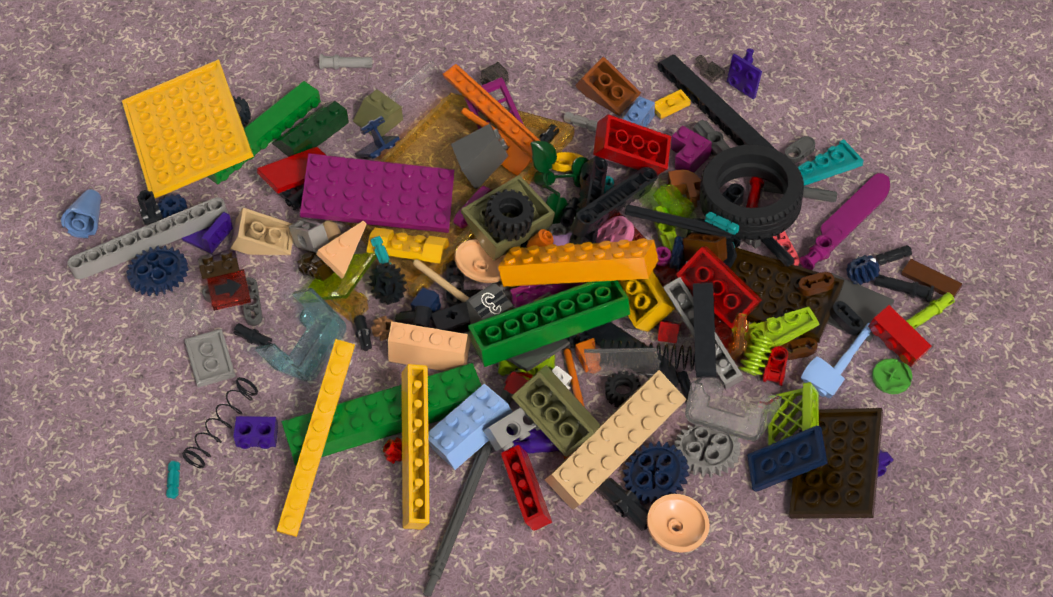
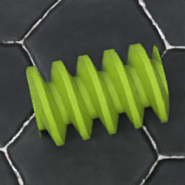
(756, 354)

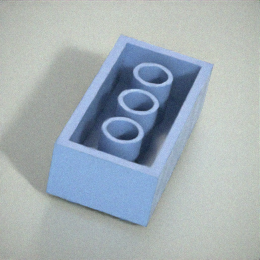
(462, 430)

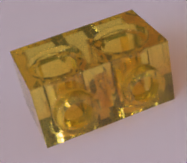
(346, 308)

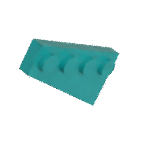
(833, 162)

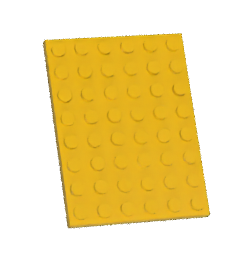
(186, 129)

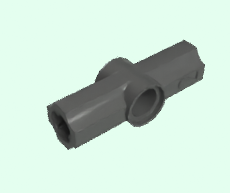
(705, 130)

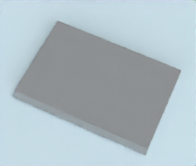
(209, 358)

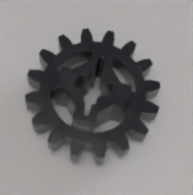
(387, 283)

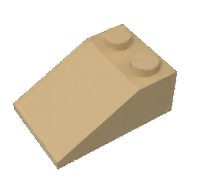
(261, 234)

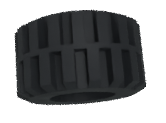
(512, 203)

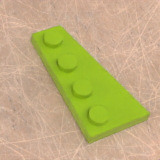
(783, 328)

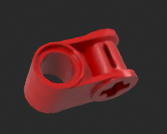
(776, 369)

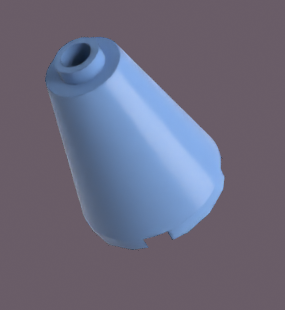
(83, 215)

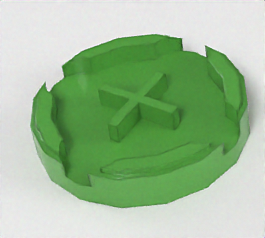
(892, 376)

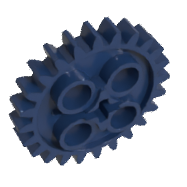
(157, 270)
(638, 473)

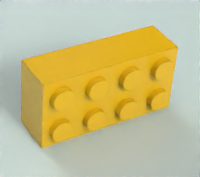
(646, 302)

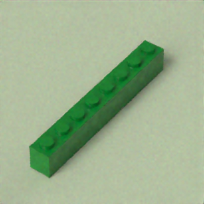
(274, 122)

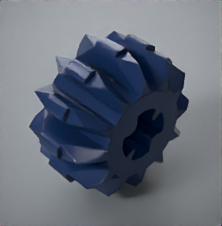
(171, 205)
(863, 269)

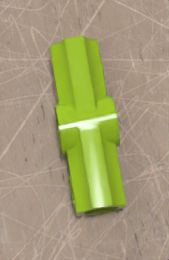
(665, 232)

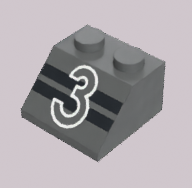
(488, 303)

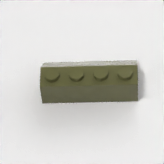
(556, 411)

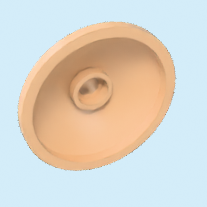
(476, 263)
(680, 513)

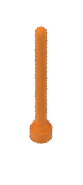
(572, 372)

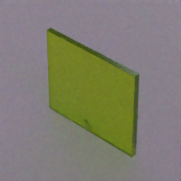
(339, 288)

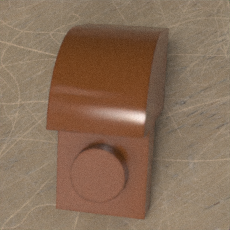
(686, 183)

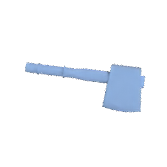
(828, 378)

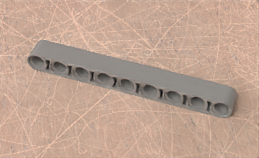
(152, 235)

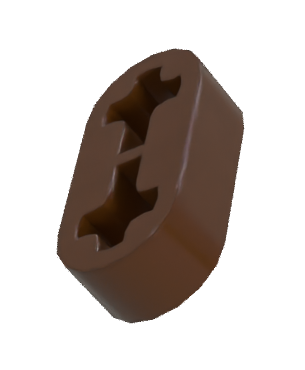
(816, 283)
(799, 349)

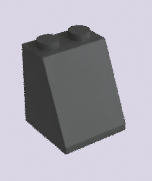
(480, 154)

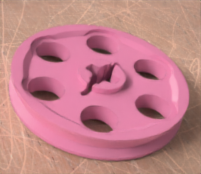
(616, 234)

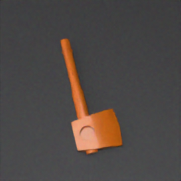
(517, 158)

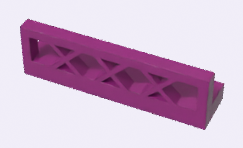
(531, 294)

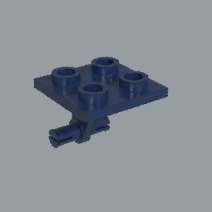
(380, 143)

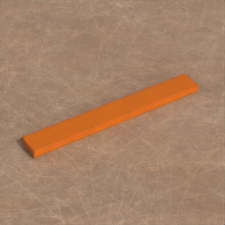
(491, 108)

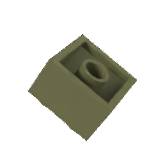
(379, 105)

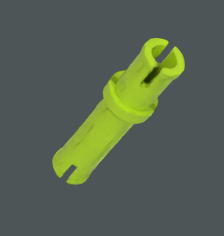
(934, 308)

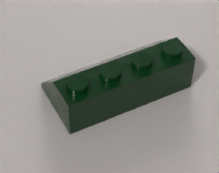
(313, 129)

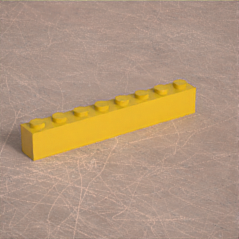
(415, 447)

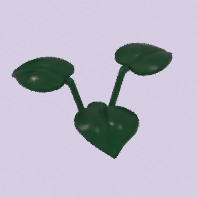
(543, 157)

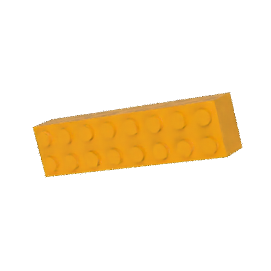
(579, 263)

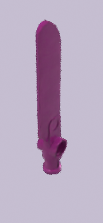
(847, 218)

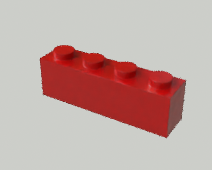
(526, 488)

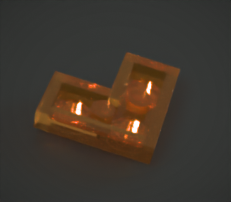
(737, 343)

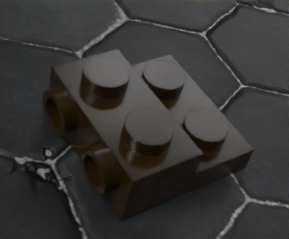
(218, 264)
(314, 266)

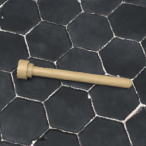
(439, 280)

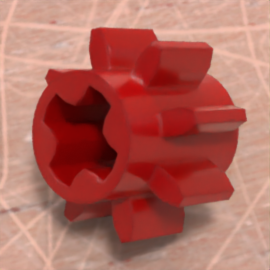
(393, 450)

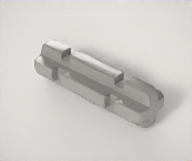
(580, 121)

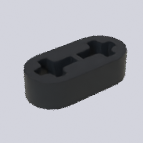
(846, 317)

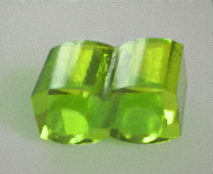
(671, 198)

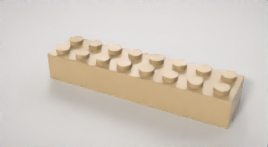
(615, 440)

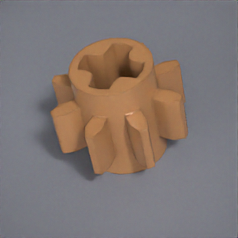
(381, 327)

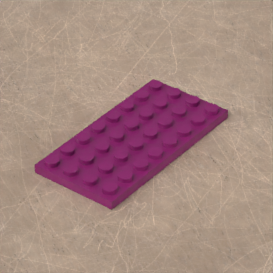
(377, 193)

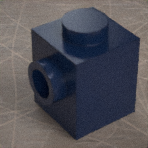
(427, 298)

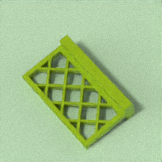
(808, 406)

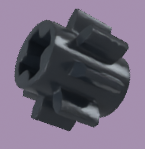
(573, 341)

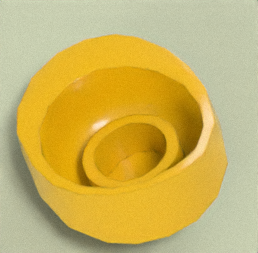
(564, 161)

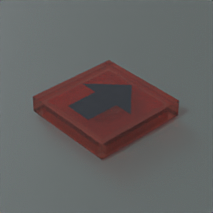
(228, 290)

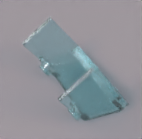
(315, 344)

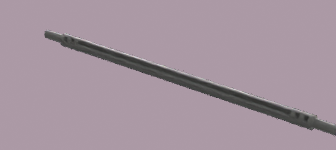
(461, 509)

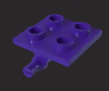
(744, 75)

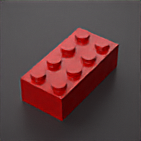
(631, 144)
(730, 292)

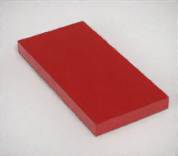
(288, 171)

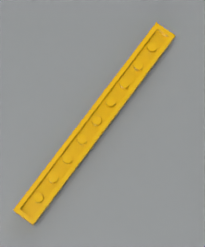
(315, 438)

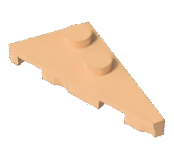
(340, 251)

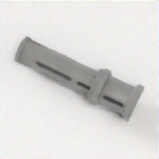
(351, 62)

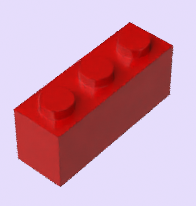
(899, 336)

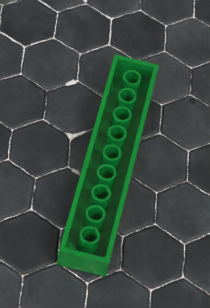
(381, 412)

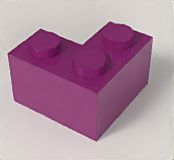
(691, 149)

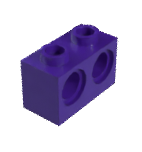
(255, 428)

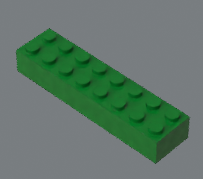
(548, 320)

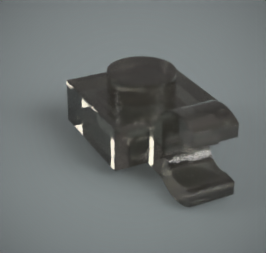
(710, 71)

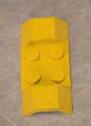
(409, 246)

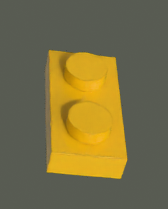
(671, 104)

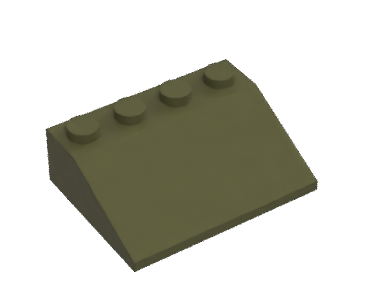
(475, 215)

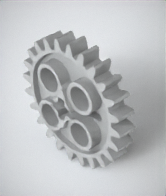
(718, 456)

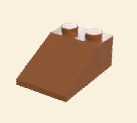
(608, 87)

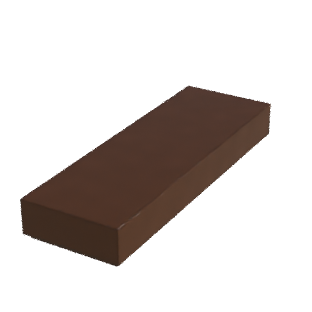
(929, 277)

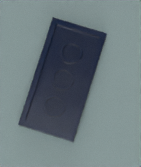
(787, 458)

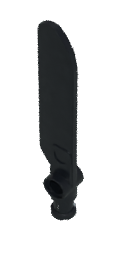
(611, 331)

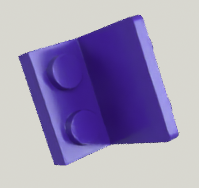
(212, 236)

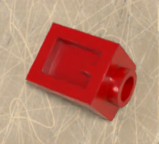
(668, 331)

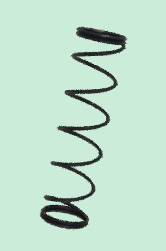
(240, 389)

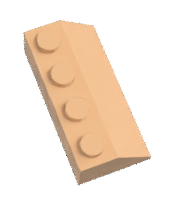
(427, 347)

